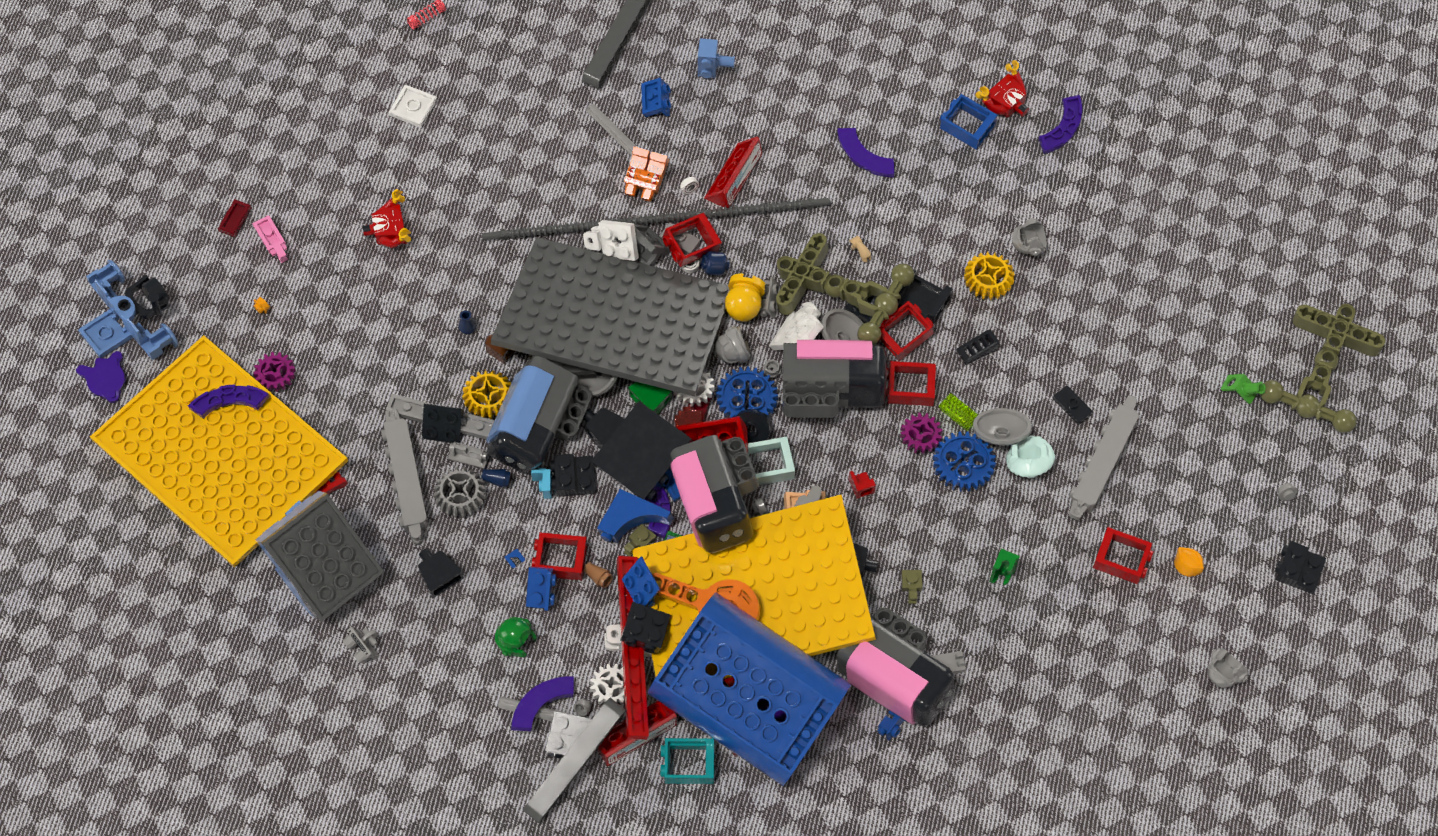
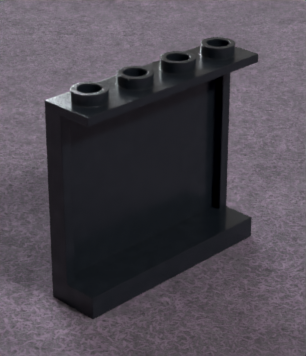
(640, 452)

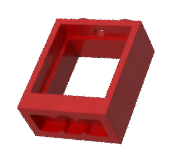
(706, 231)
(898, 352)
(911, 398)
(1119, 570)
(562, 572)

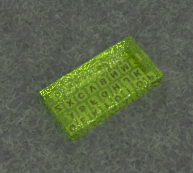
(958, 411)

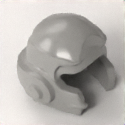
(1030, 238)
(731, 346)
(1225, 669)

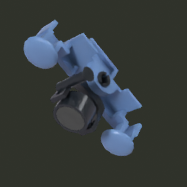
(106, 334)

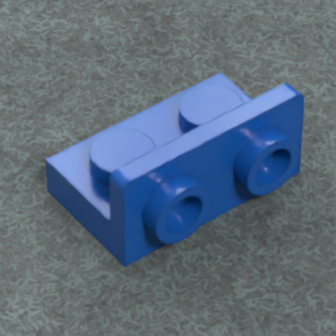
(655, 97)
(540, 588)

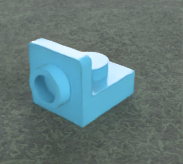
(545, 481)

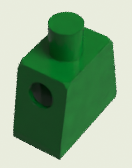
(651, 396)

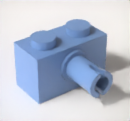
(710, 59)

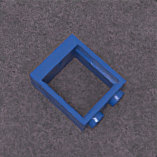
(962, 102)

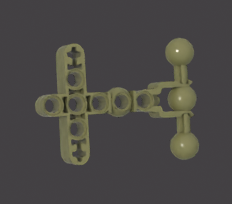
(817, 249)
(1308, 405)

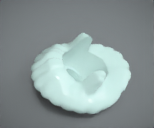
(1030, 457)

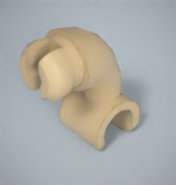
(863, 250)

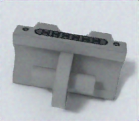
(363, 641)

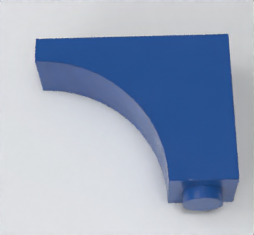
(628, 512)

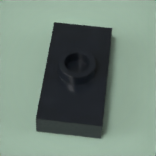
(1072, 404)

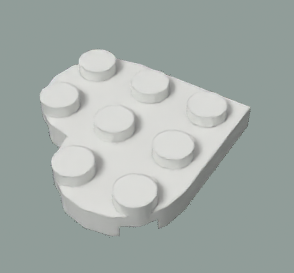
(798, 326)

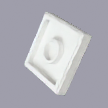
(413, 106)

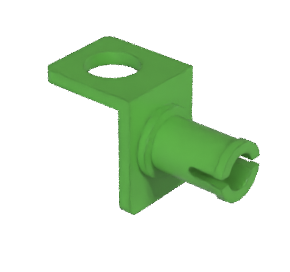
(1244, 387)

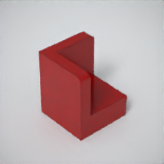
(861, 484)

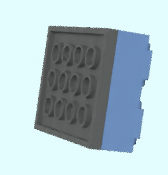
(319, 556)

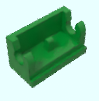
(1004, 565)

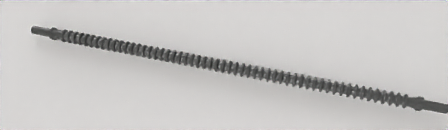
(809, 203)

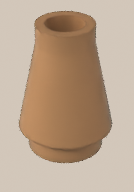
(599, 575)

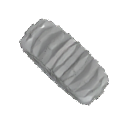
(467, 504)

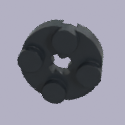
(759, 421)

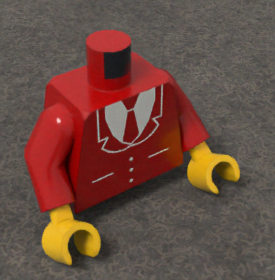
(1006, 95)
(388, 223)

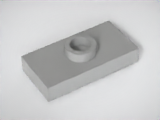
(686, 241)

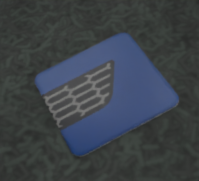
(514, 558)

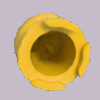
(744, 297)

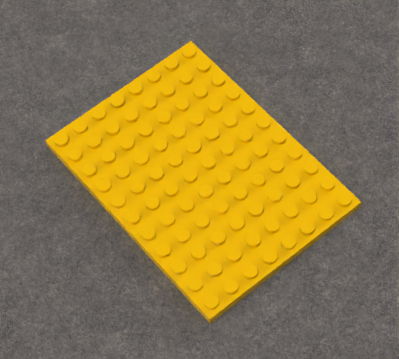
(223, 471)
(795, 564)

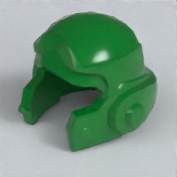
(512, 635)

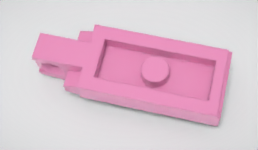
(271, 238)

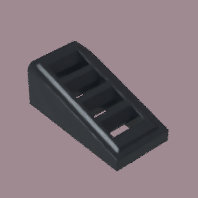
(982, 338)

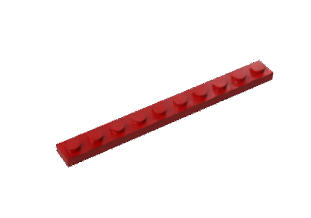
(632, 664)

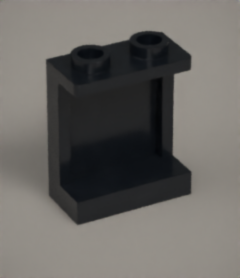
(926, 296)

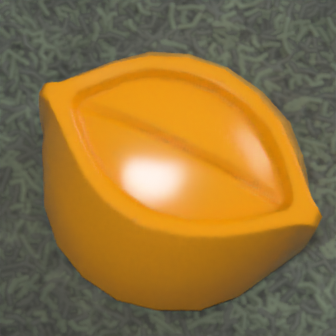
(1188, 562)

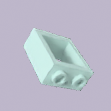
(785, 474)

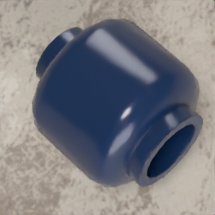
(714, 263)

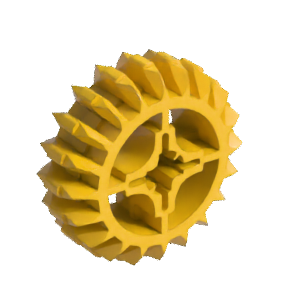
(992, 269)
(473, 394)

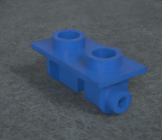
(890, 726)

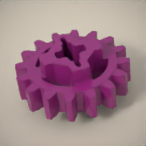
(268, 376)
(924, 441)

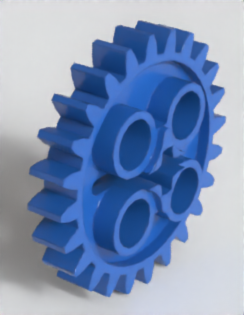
(728, 394)
(975, 473)

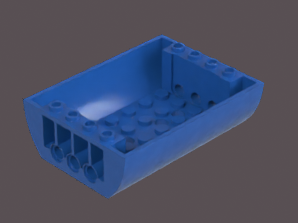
(762, 668)

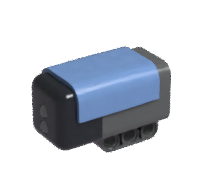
(536, 413)

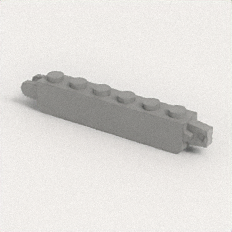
(1104, 459)
(405, 474)

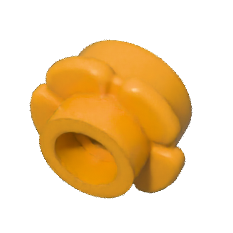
(261, 305)

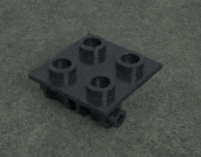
(441, 423)

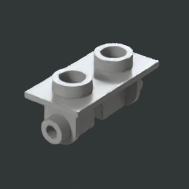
(769, 305)
(468, 455)

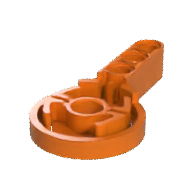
(734, 595)

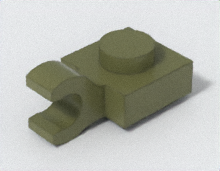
(640, 537)
(912, 583)

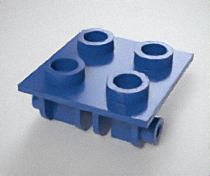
(641, 584)

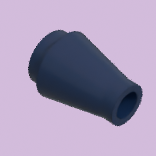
(466, 322)
(498, 477)

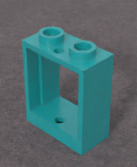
(688, 744)

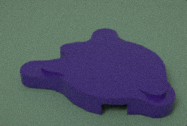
(105, 378)

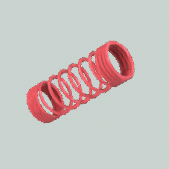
(412, 21)

